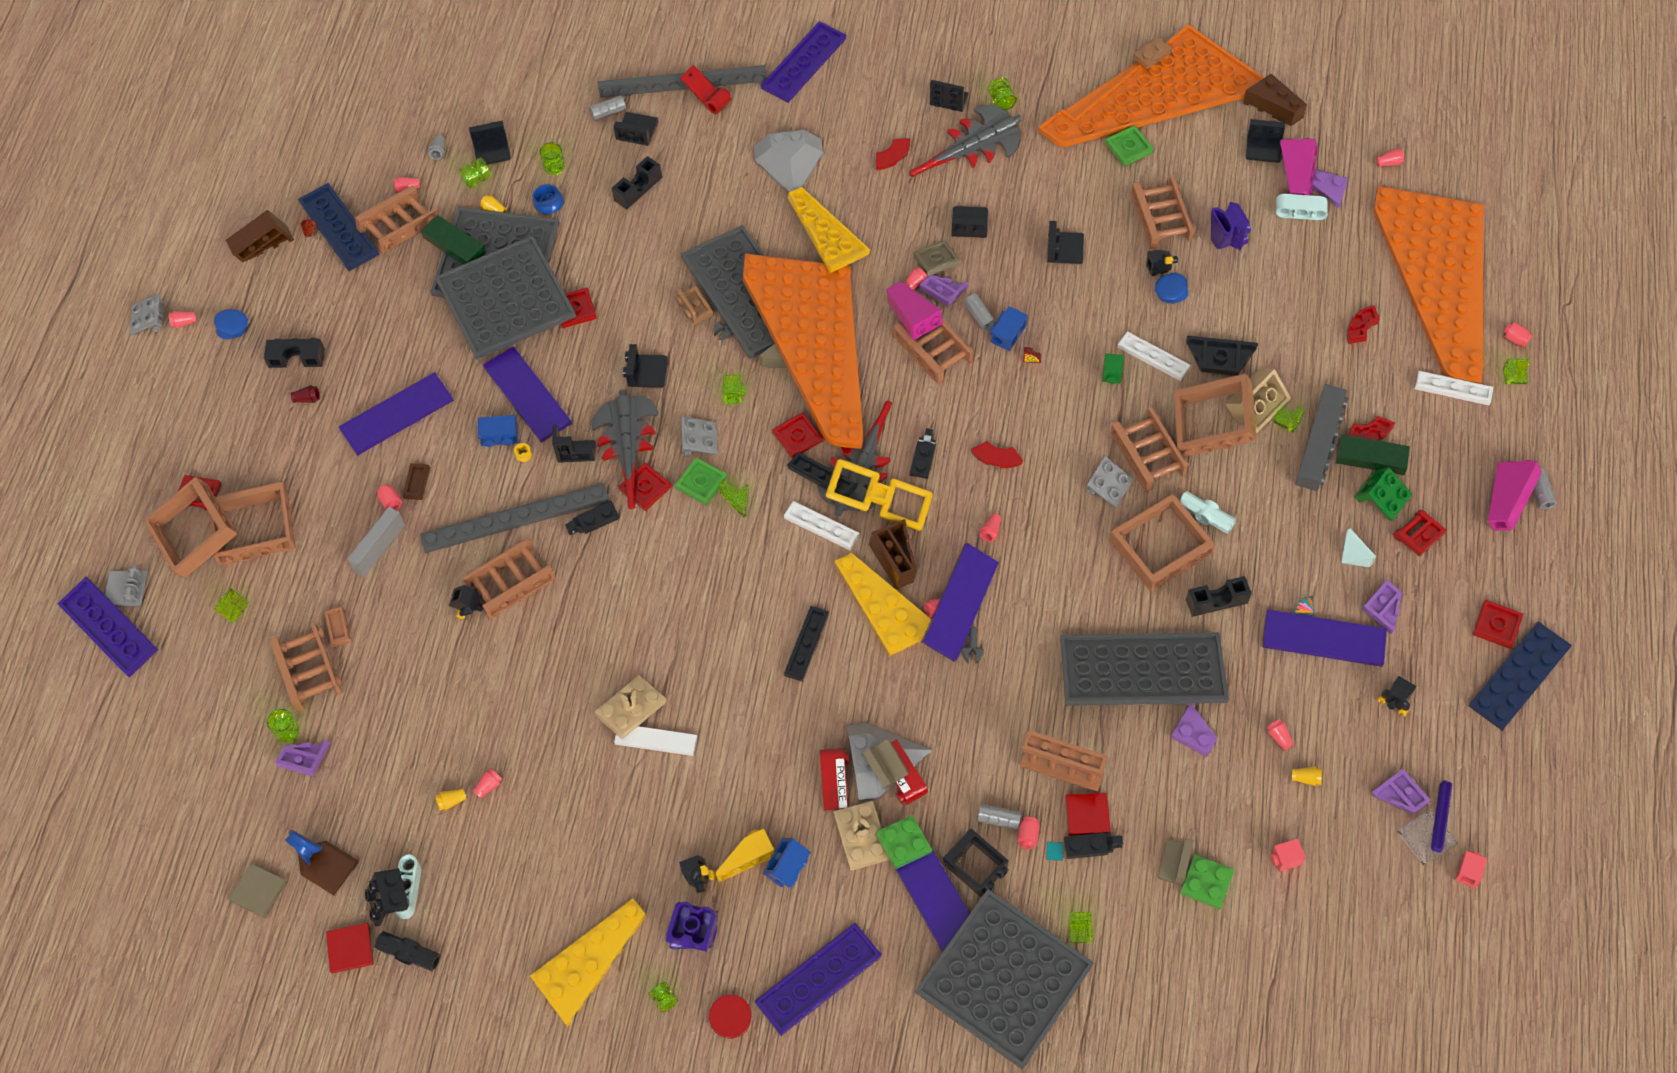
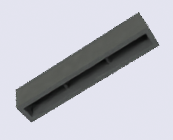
(1321, 438)

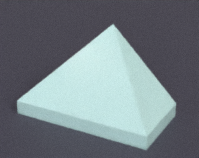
(1355, 551)

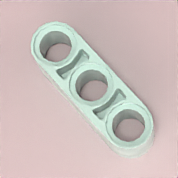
(1301, 206)
(409, 877)

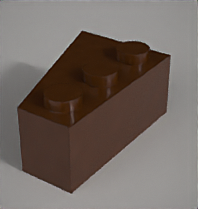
(1276, 99)
(258, 235)
(894, 553)

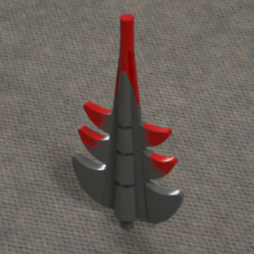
(997, 128)
(624, 417)
(863, 457)

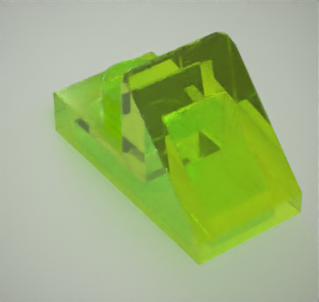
(737, 499)

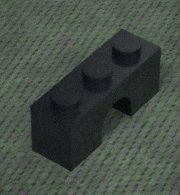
(628, 192)
(281, 350)
(1232, 594)

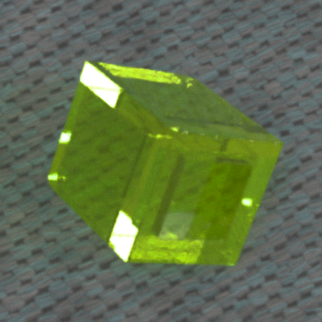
(1516, 371)
(1289, 419)
(231, 605)
(1080, 927)

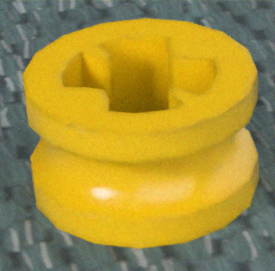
(524, 456)

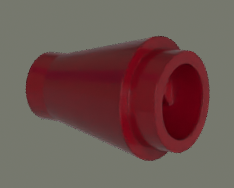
(306, 395)

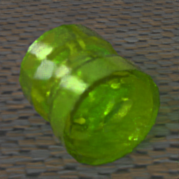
(663, 997)

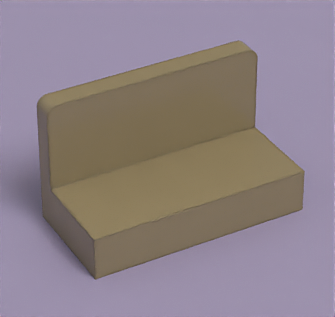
(886, 763)
(1175, 861)

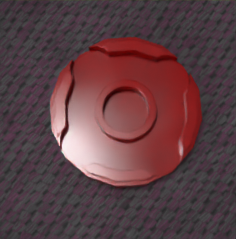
(730, 1016)

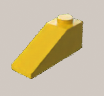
(750, 852)

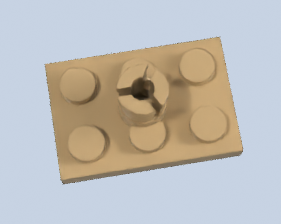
(630, 707)
(857, 832)

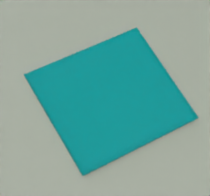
(1054, 851)

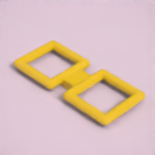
(879, 494)

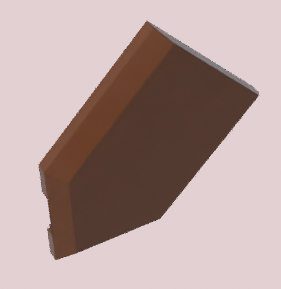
(328, 867)

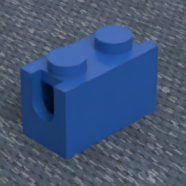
(1009, 328)
(498, 430)
(786, 862)

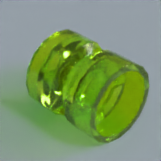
(1002, 93)
(552, 158)
(473, 174)
(283, 725)

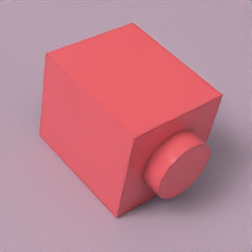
(1287, 855)
(1471, 868)

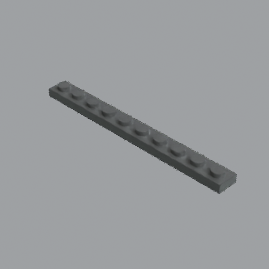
(673, 82)
(514, 518)

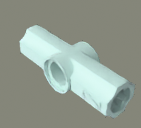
(1207, 512)

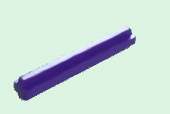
(1441, 816)

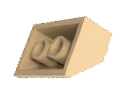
(1268, 398)

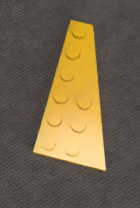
(830, 237)
(890, 614)
(581, 966)

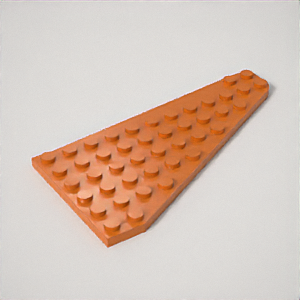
(1184, 82)
(1441, 264)
(815, 333)

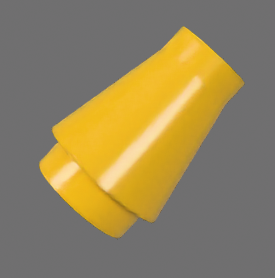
(491, 204)
(1308, 775)
(450, 798)

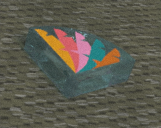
(1305, 607)

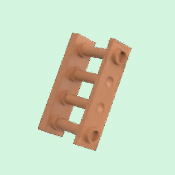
(388, 208)
(1149, 222)
(925, 358)
(1137, 462)
(512, 595)
(286, 664)
(1063, 761)

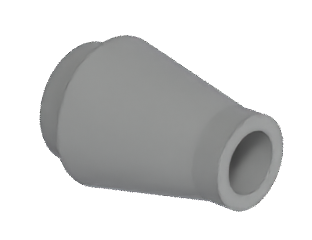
(437, 148)

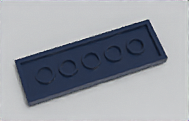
(338, 227)
(1520, 676)

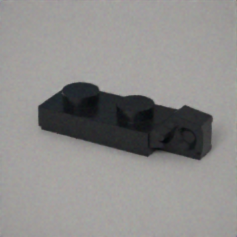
(923, 455)
(593, 519)
(1091, 845)

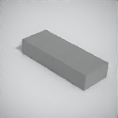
(376, 542)

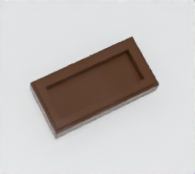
(416, 481)

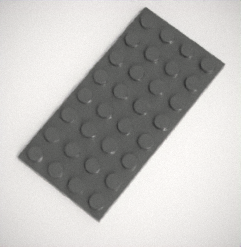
(719, 272)
(1143, 669)

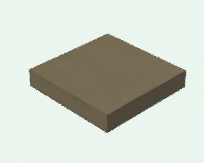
(936, 258)
(257, 890)

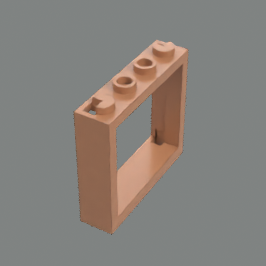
(1208, 391)
(252, 497)
(171, 508)
(1175, 568)

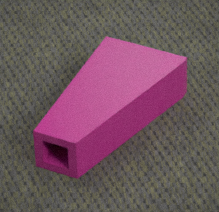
(1300, 164)
(913, 310)
(1511, 492)

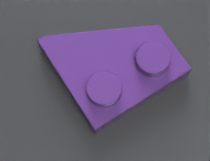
(1330, 186)
(943, 289)
(1384, 605)
(1194, 732)
(303, 757)
(1402, 793)

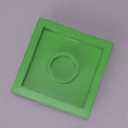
(1129, 145)
(700, 481)
(903, 842)
(1207, 881)

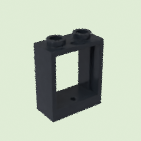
(958, 851)

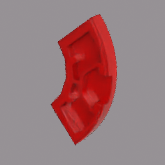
(892, 155)
(1361, 323)
(1374, 430)
(997, 456)

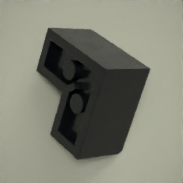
(572, 451)

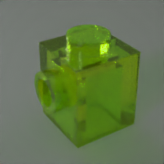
(733, 389)

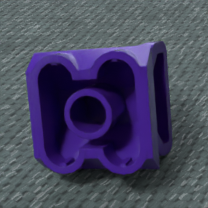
(1229, 227)
(692, 927)

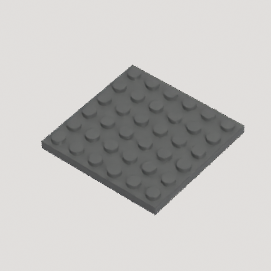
(497, 231)
(505, 297)
(1004, 978)

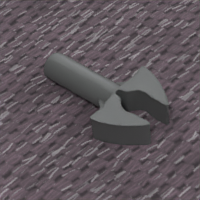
(726, 334)
(972, 647)

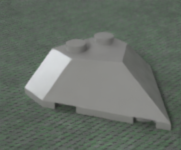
(789, 157)
(866, 736)

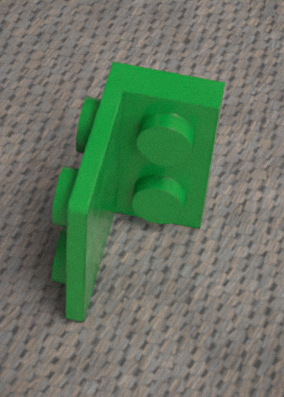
(1385, 491)

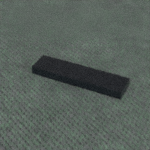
(820, 474)
(806, 643)

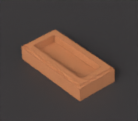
(337, 626)

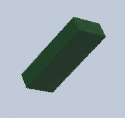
(452, 240)
(1372, 454)

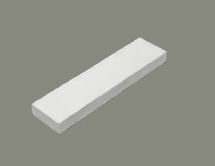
(1154, 356)
(1454, 388)
(821, 525)
(659, 740)

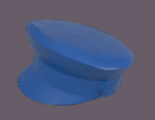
(547, 199)
(1172, 288)
(230, 323)
(303, 845)

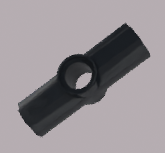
(407, 951)

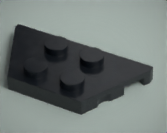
(1220, 355)

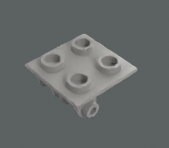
(147, 314)
(698, 436)
(1109, 482)
(126, 587)

